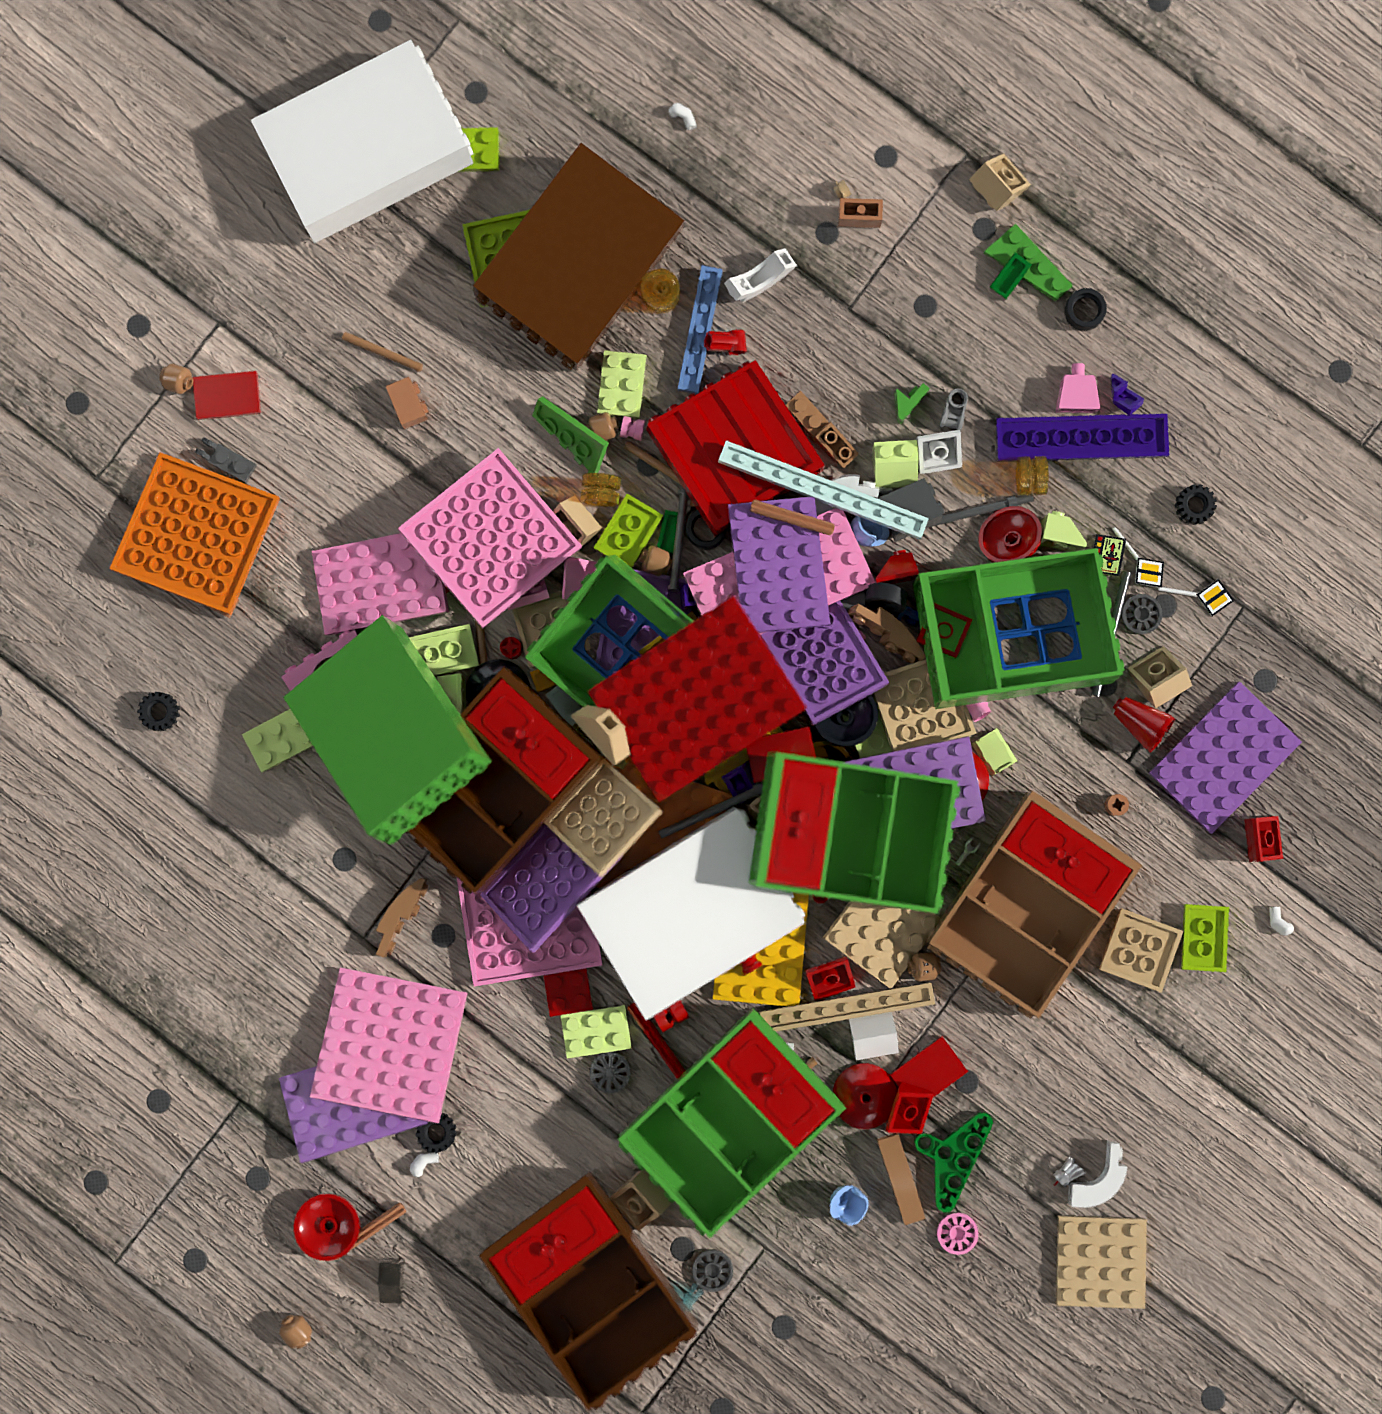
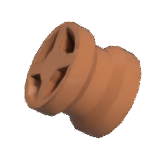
(1111, 805)

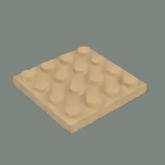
(910, 712)
(602, 817)
(881, 937)
(1101, 1261)

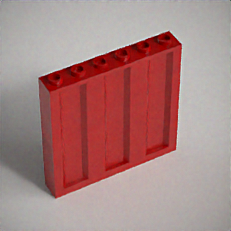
(736, 410)

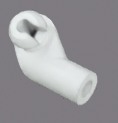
(683, 112)
(1278, 923)
(421, 1161)

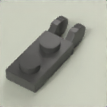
(228, 460)

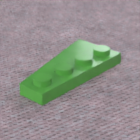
(1041, 274)
(580, 440)

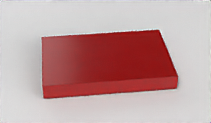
(226, 395)
(789, 742)
(931, 1068)

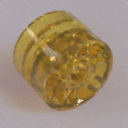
(670, 295)
(1032, 475)
(600, 489)

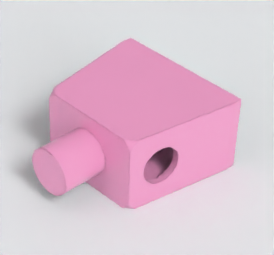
(1078, 392)

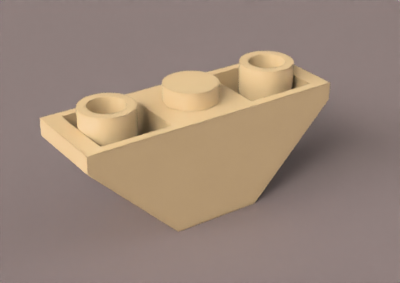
(604, 731)

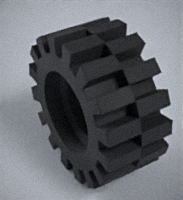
(1202, 493)
(149, 702)
(441, 1145)

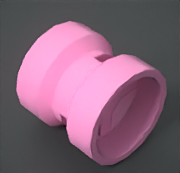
(632, 428)

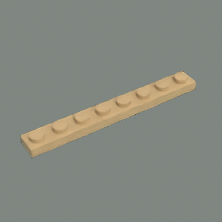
(849, 1007)

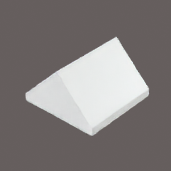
(939, 451)
(874, 1035)

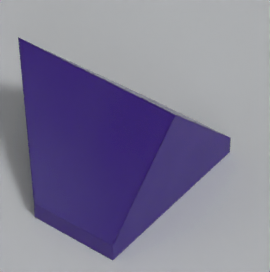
(739, 779)

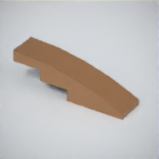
(901, 1178)

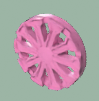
(957, 1233)

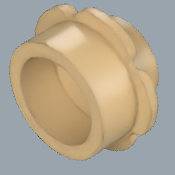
(842, 189)

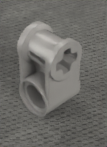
(953, 414)

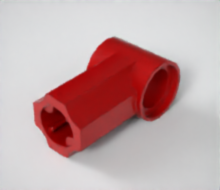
(732, 342)

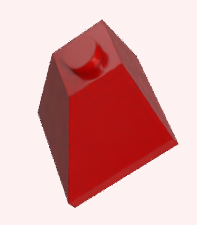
(898, 568)

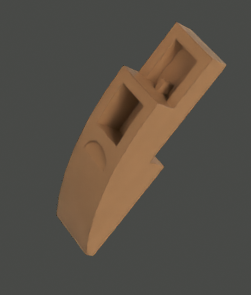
(821, 430)
(894, 634)
(404, 907)

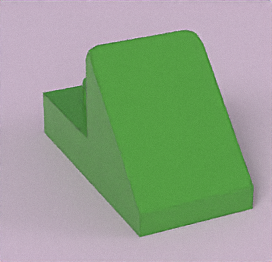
(905, 405)

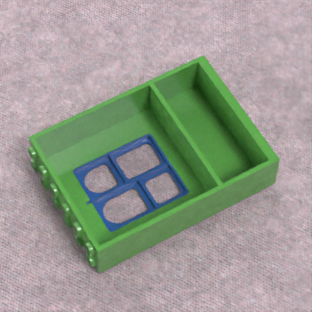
(562, 646)
(980, 668)

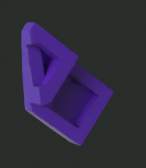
(1123, 397)

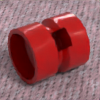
(678, 1015)

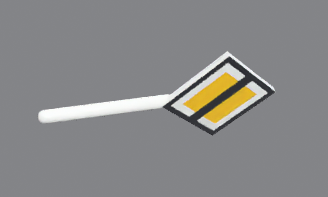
(1148, 571)
(1213, 597)

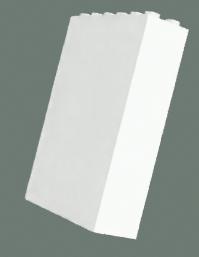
(364, 140)
(688, 913)

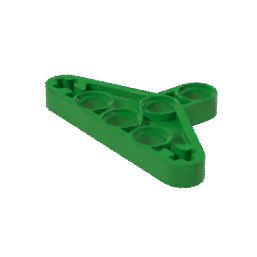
(949, 1166)

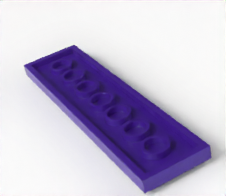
(1083, 437)

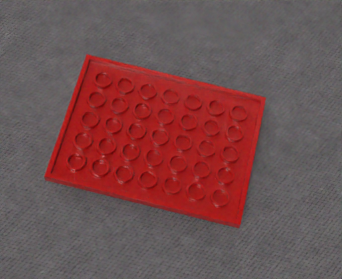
(698, 698)

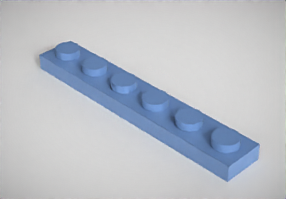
(700, 324)

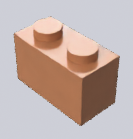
(860, 213)
(407, 403)

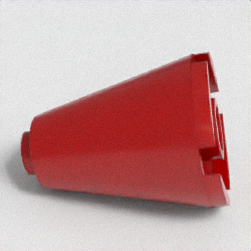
(1143, 722)

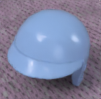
(869, 533)
(848, 1204)

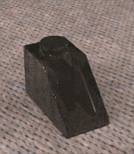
(391, 1280)

